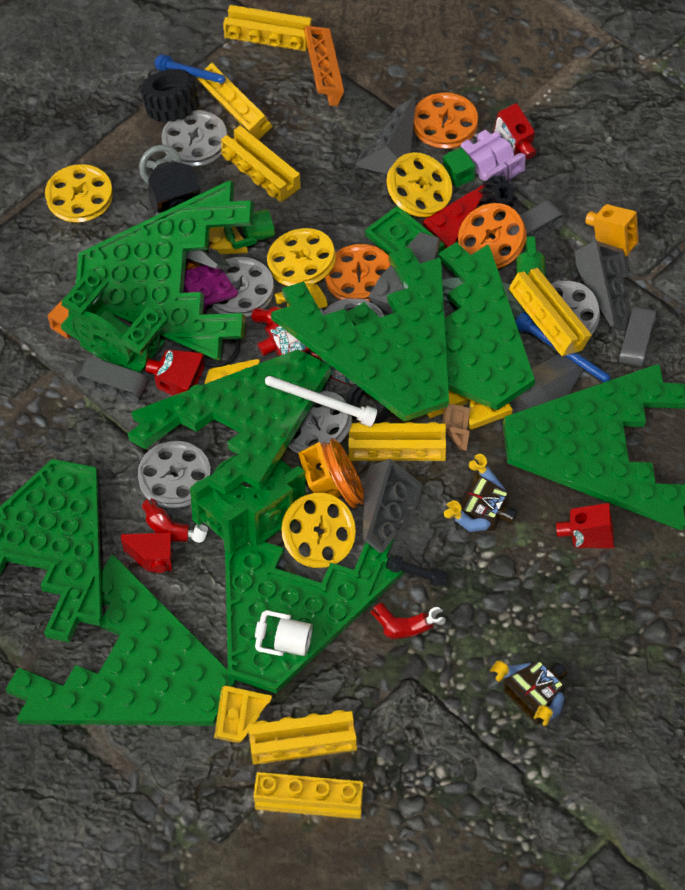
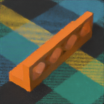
(327, 60)

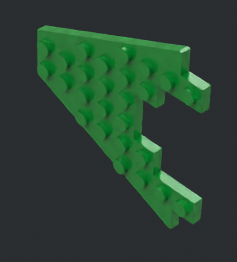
(149, 269)
(481, 337)
(391, 357)
(243, 402)
(584, 447)
(57, 528)
(331, 606)
(149, 678)

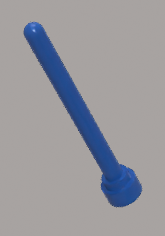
(165, 62)
(526, 324)

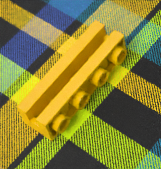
(266, 27)
(236, 104)
(260, 164)
(550, 312)
(397, 442)
(302, 737)
(308, 795)

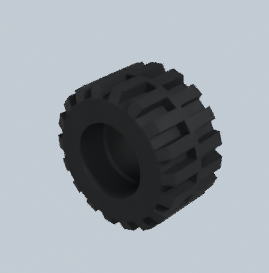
(169, 95)

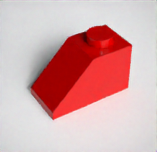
(150, 550)

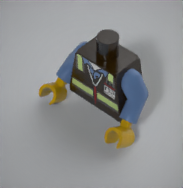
(482, 502)
(533, 688)

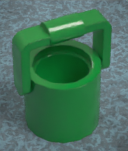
(261, 230)
(531, 258)

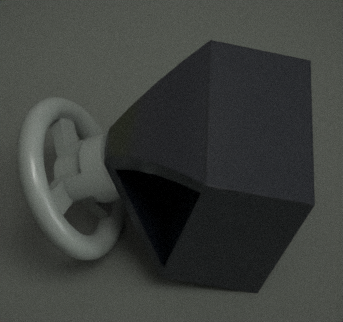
(170, 181)

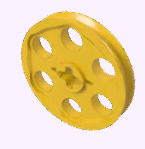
(425, 179)
(81, 200)
(299, 250)
(309, 536)

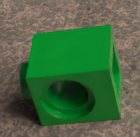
(459, 167)

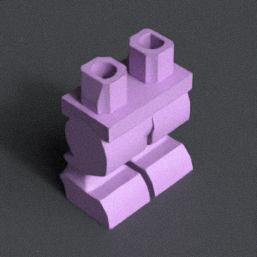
(494, 156)

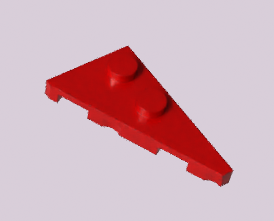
(447, 222)

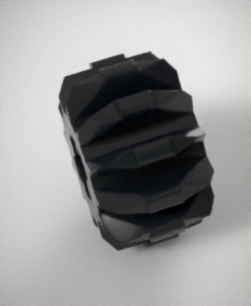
(498, 190)

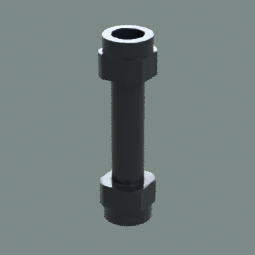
(395, 564)

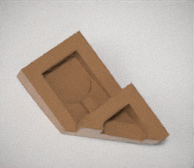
(456, 423)

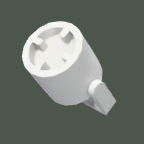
(291, 635)

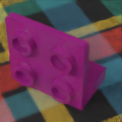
(211, 283)

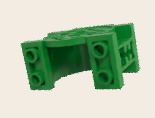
(104, 333)
(246, 511)

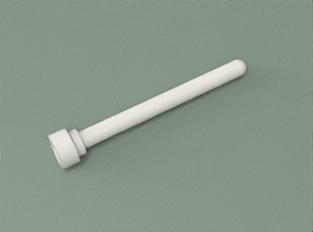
(364, 414)

